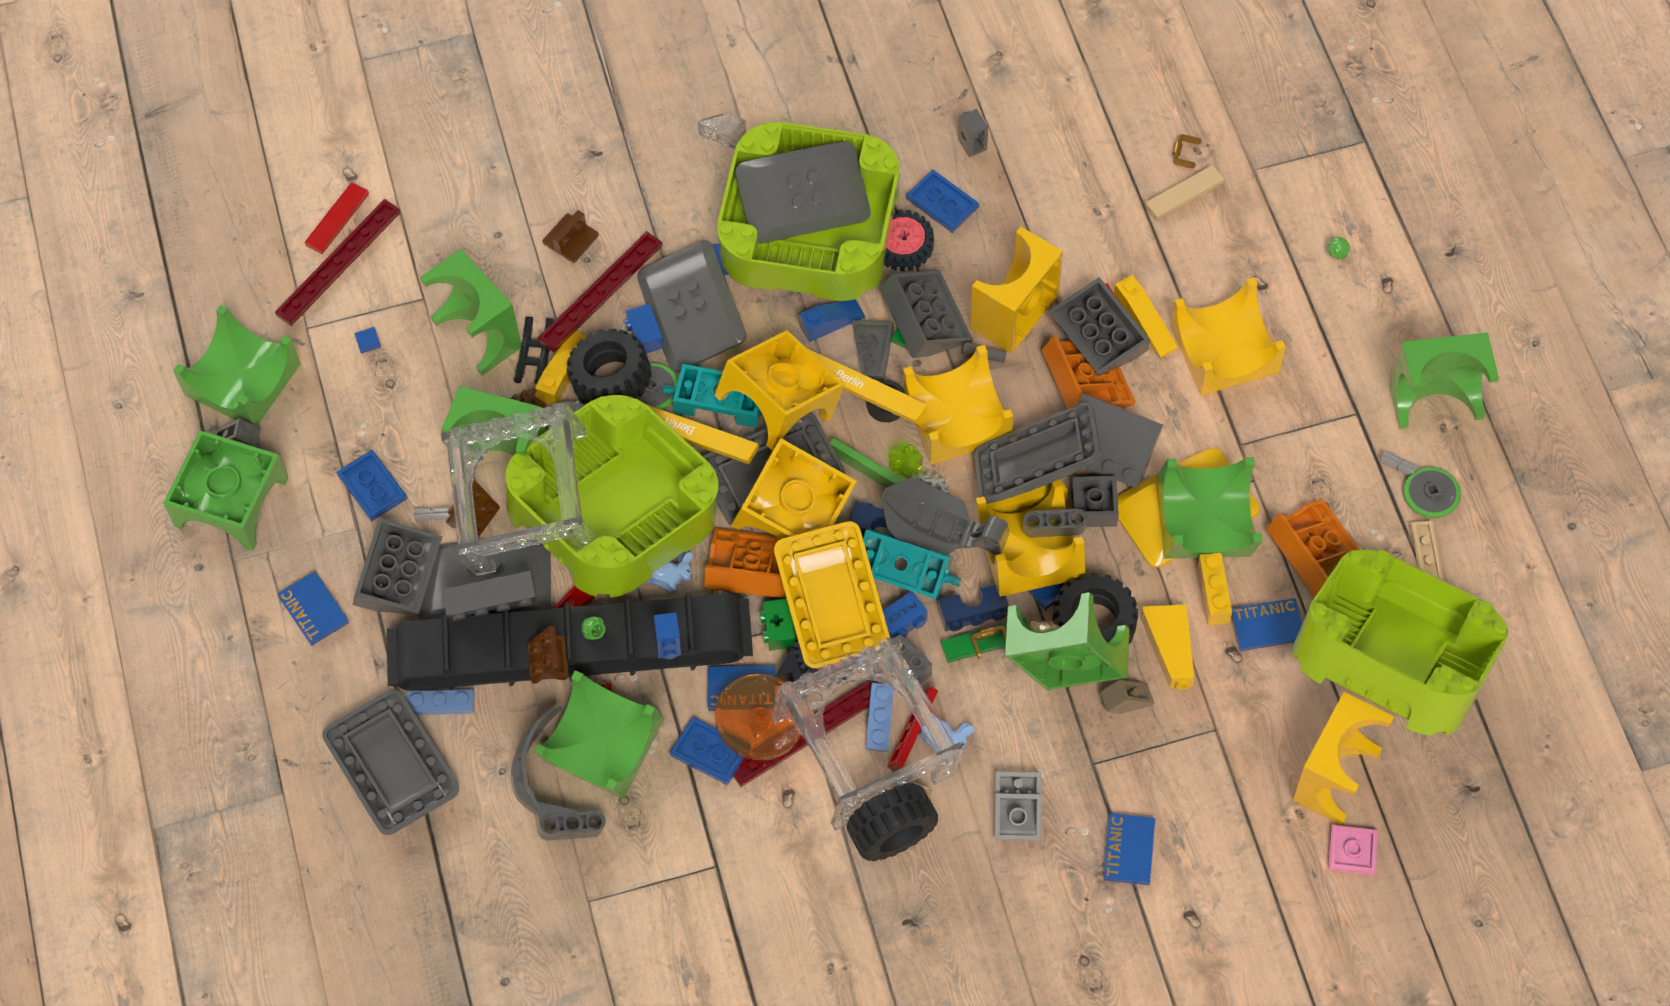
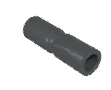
(993, 353)

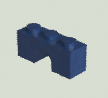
(868, 517)
(957, 615)

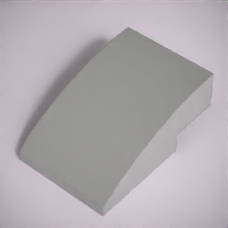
(1018, 806)

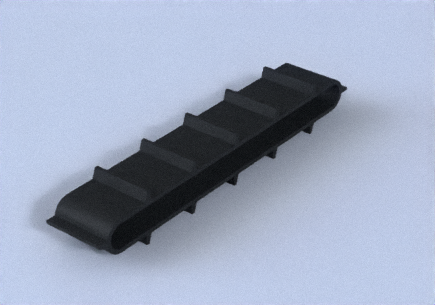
(495, 645)

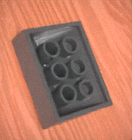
(925, 312)
(1100, 327)
(1124, 441)
(397, 569)
(489, 595)

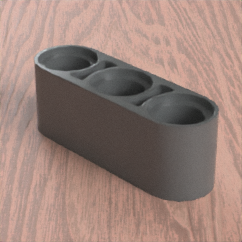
(1063, 516)

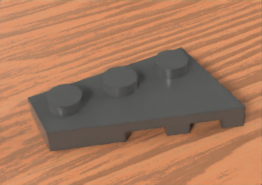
(873, 346)

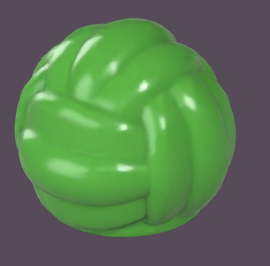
(1338, 248)
(593, 628)

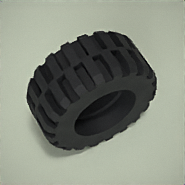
(603, 349)
(1105, 593)
(892, 822)

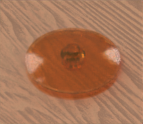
(746, 720)

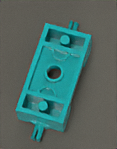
(696, 391)
(926, 569)

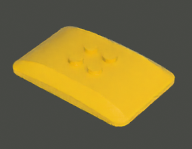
(1141, 508)
(830, 593)

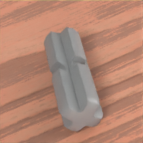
(1394, 461)
(427, 514)

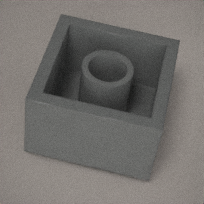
(1097, 499)

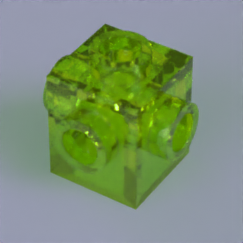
(905, 460)

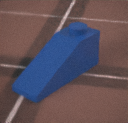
(829, 318)

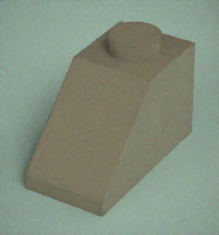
(1126, 696)

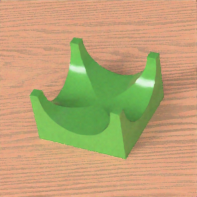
(478, 301)
(1442, 367)
(239, 371)
(479, 407)
(224, 486)
(1207, 510)
(1069, 654)
(601, 737)

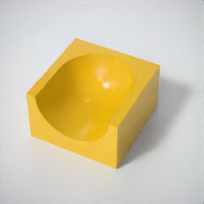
(1011, 310)

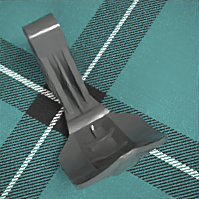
(938, 520)
(543, 811)

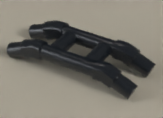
(527, 342)

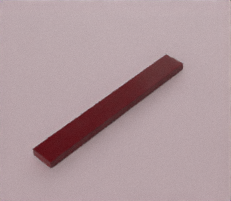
(337, 262)
(600, 292)
(833, 716)

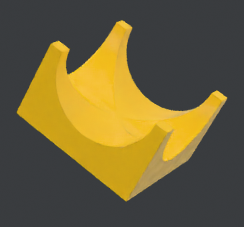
(1226, 341)
(782, 382)
(960, 408)
(794, 494)
(1036, 561)
(1338, 741)

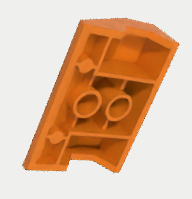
(1077, 377)
(1312, 542)
(743, 564)

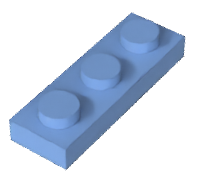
(441, 702)
(879, 717)

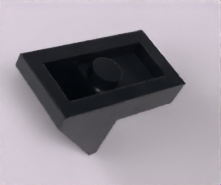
(789, 669)

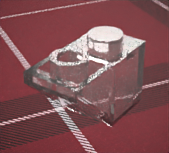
(723, 128)

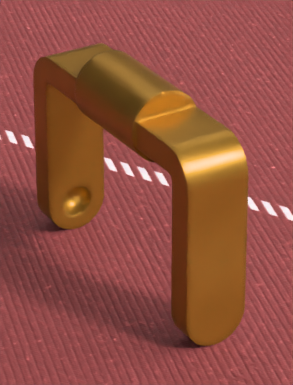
(1178, 147)
(988, 632)

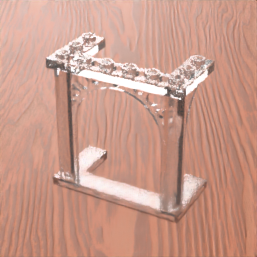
(465, 456)
(881, 660)

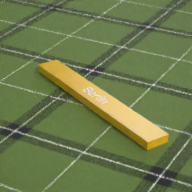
(876, 392)
(709, 437)

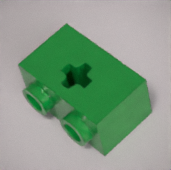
(783, 635)

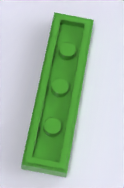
(864, 464)

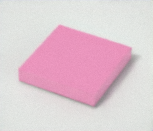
(1353, 850)

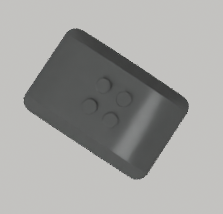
(803, 191)
(692, 305)
(1037, 454)
(738, 478)
(451, 572)
(390, 762)

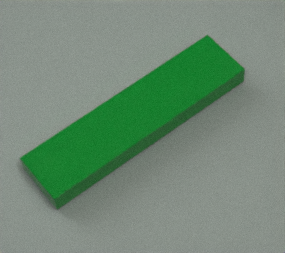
(961, 646)

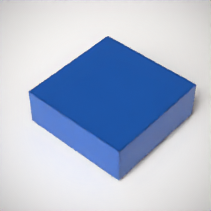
(367, 340)

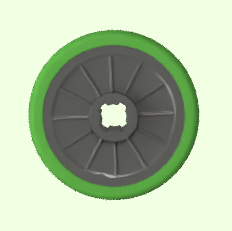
(660, 376)
(1435, 505)

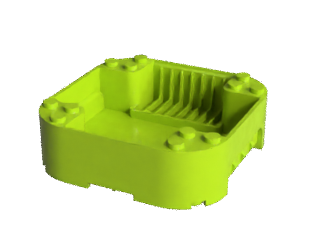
(826, 263)
(637, 491)
(1401, 640)

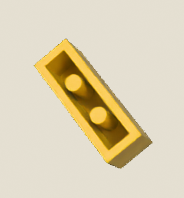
(1214, 589)

